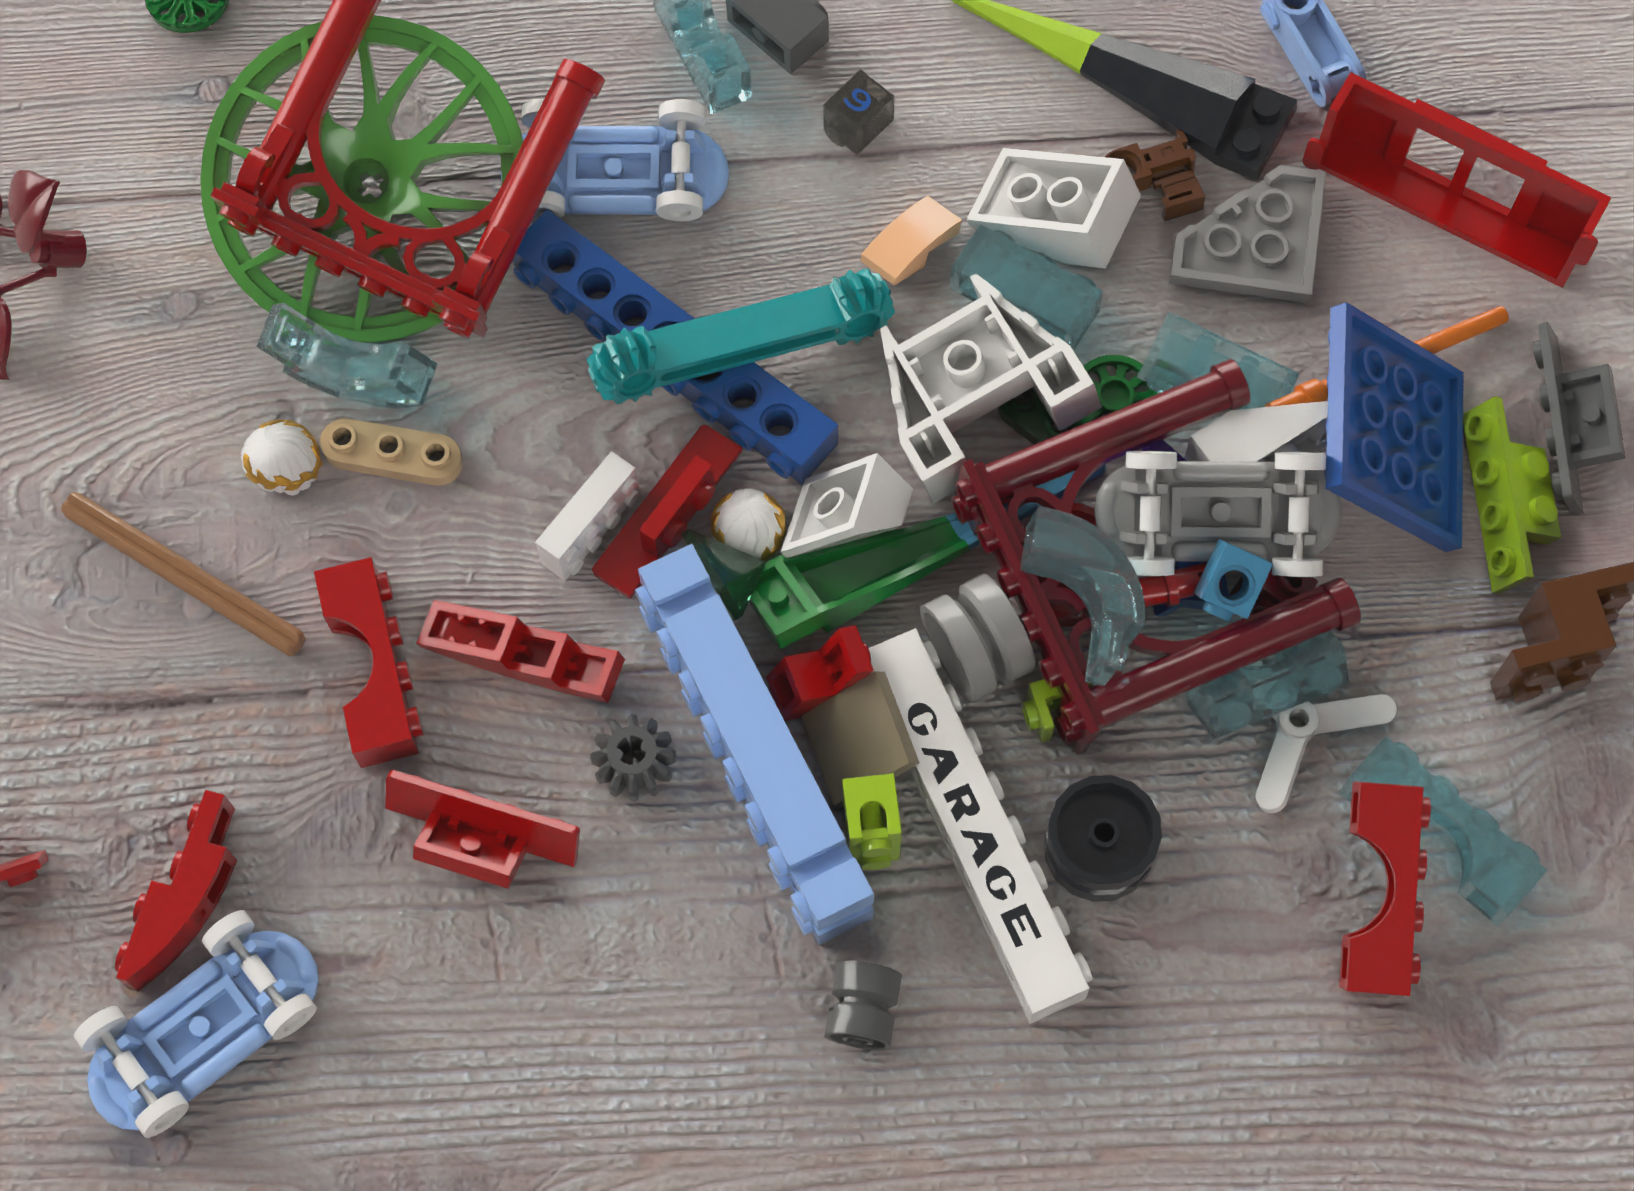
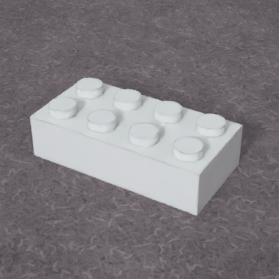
(588, 516)

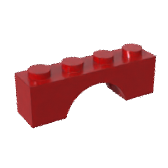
(379, 718)
(1381, 953)

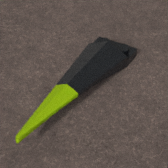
(1216, 108)

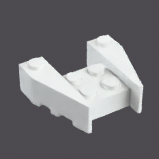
(971, 368)

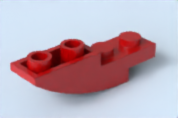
(175, 913)

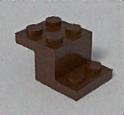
(1565, 633)

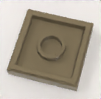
(859, 734)

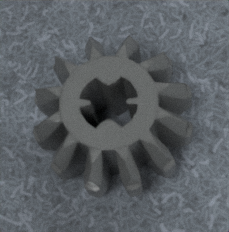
(630, 739)

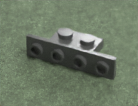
(1582, 416)

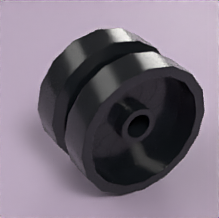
(1131, 833)

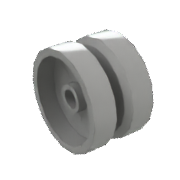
(978, 637)

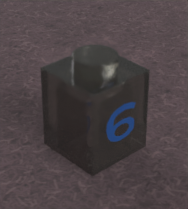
(858, 112)

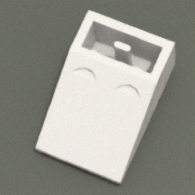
(1261, 433)

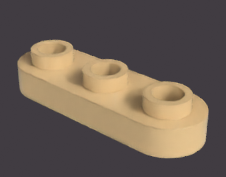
(406, 463)

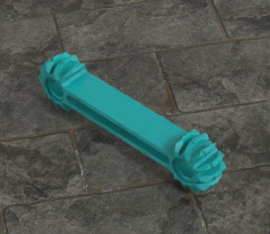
(643, 360)

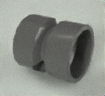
(864, 999)

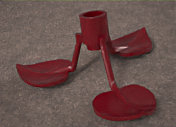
(28, 208)

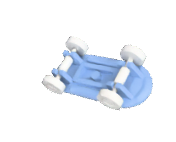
(638, 168)
(200, 1027)

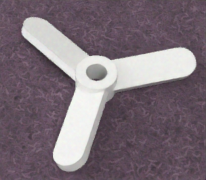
(1292, 740)

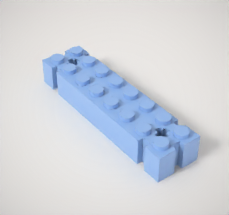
(756, 745)

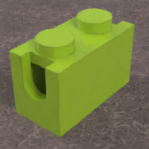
(872, 820)

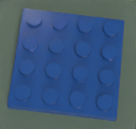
(1394, 428)

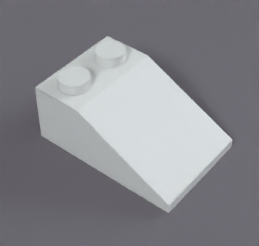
(1058, 204)

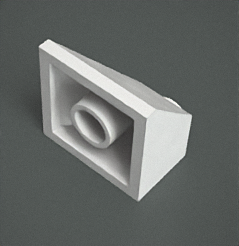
(847, 506)

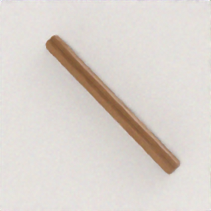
(183, 574)

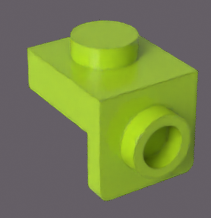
(1037, 708)

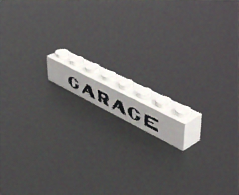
(980, 836)

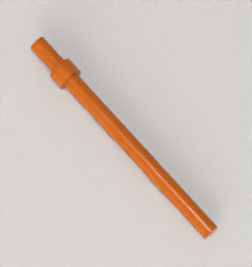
(1317, 390)

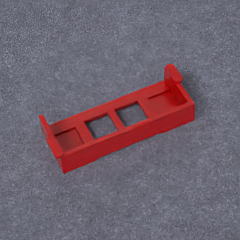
(1368, 147)

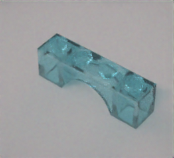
(1493, 866)

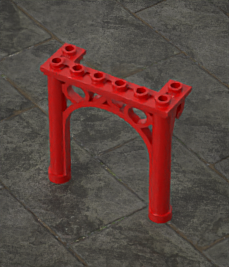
(506, 218)

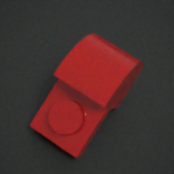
(815, 676)

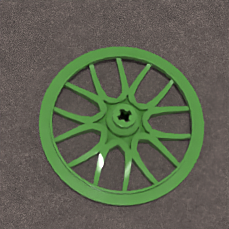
(352, 158)

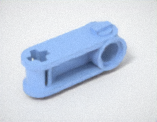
(1313, 45)

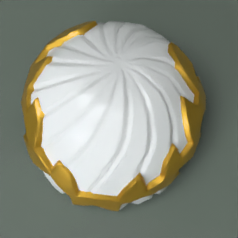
(281, 457)
(749, 523)

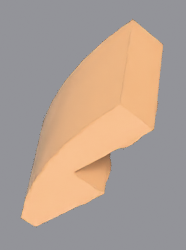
(906, 241)

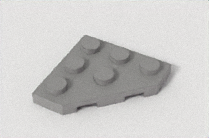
(1257, 239)

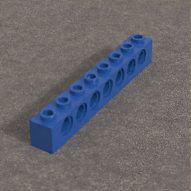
(555, 243)

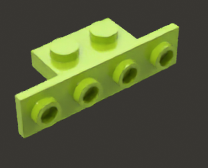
(1510, 494)

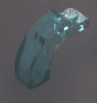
(352, 370)
(1101, 575)

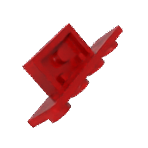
(667, 509)
(477, 833)

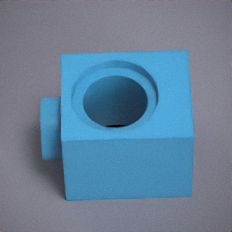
(1228, 558)

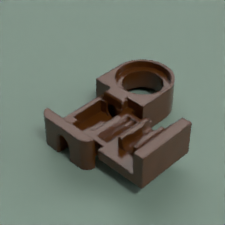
(1167, 168)

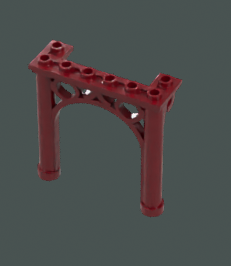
(1186, 664)

